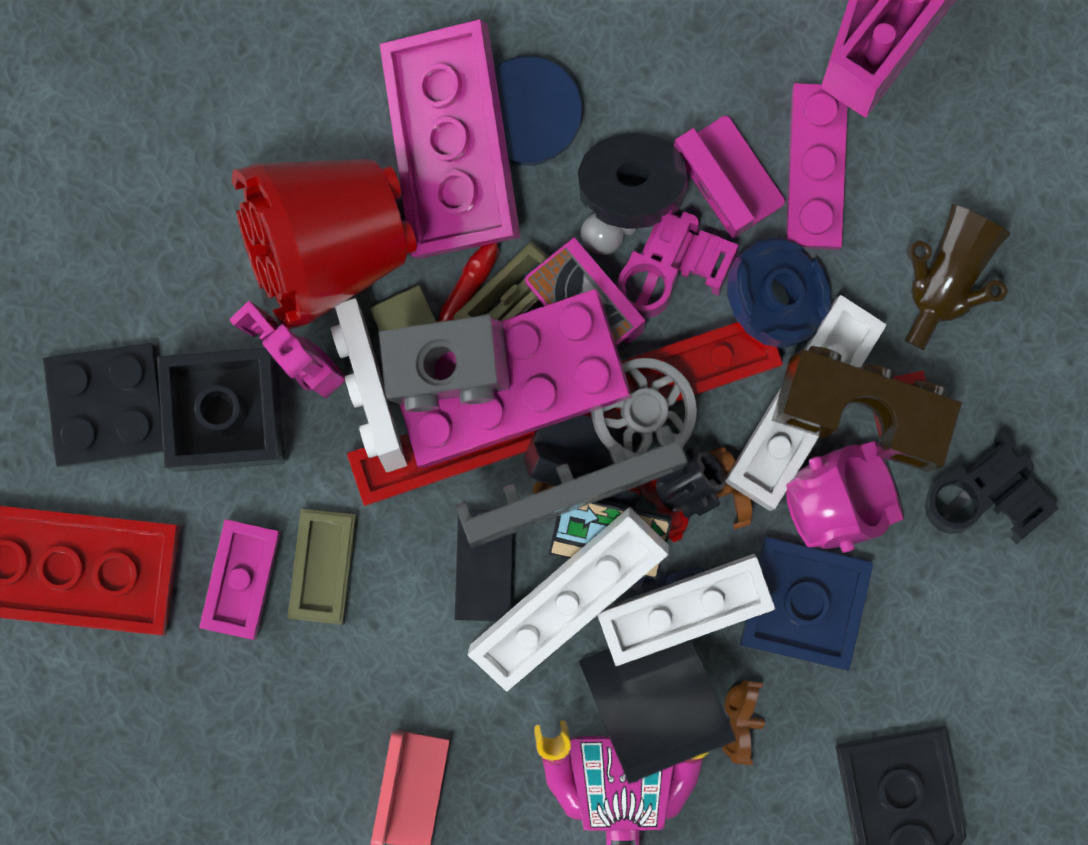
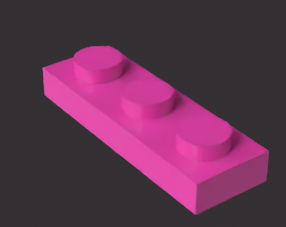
(816, 168)

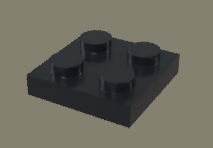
(104, 404)

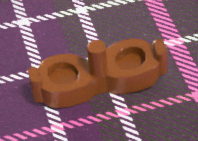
(741, 502)
(740, 706)

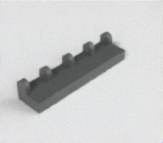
(573, 493)

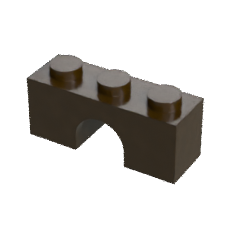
(913, 419)

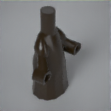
(945, 287)

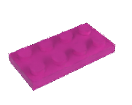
(450, 139)
(558, 369)

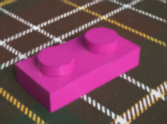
(240, 579)

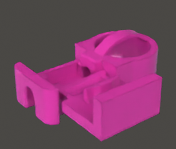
(679, 252)
(302, 357)

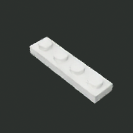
(778, 450)
(568, 599)

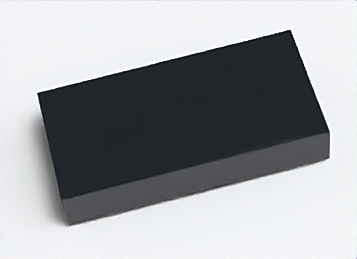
(482, 577)

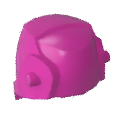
(844, 498)

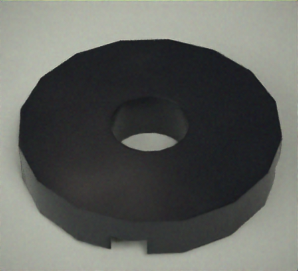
(632, 156)

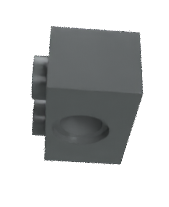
(411, 358)

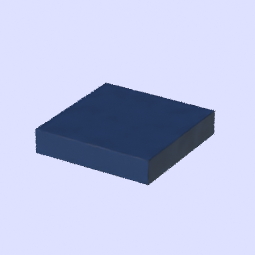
(815, 604)

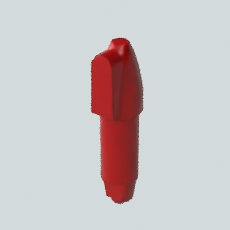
(473, 275)

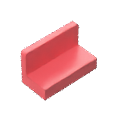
(410, 789)

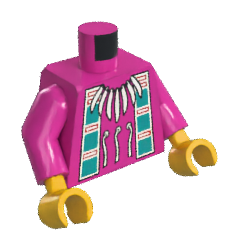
(595, 790)

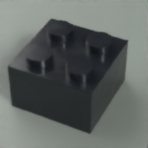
(220, 410)

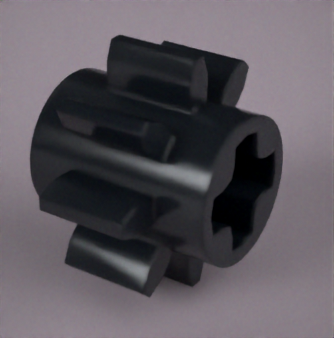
(694, 486)

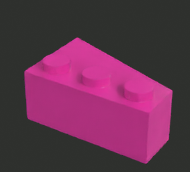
(876, 46)

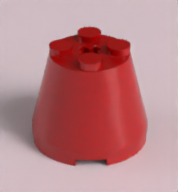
(320, 231)

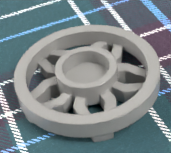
(648, 408)

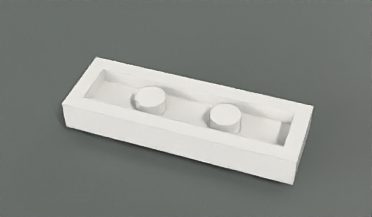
(367, 387)
(685, 609)

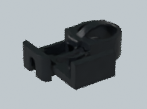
(1002, 487)

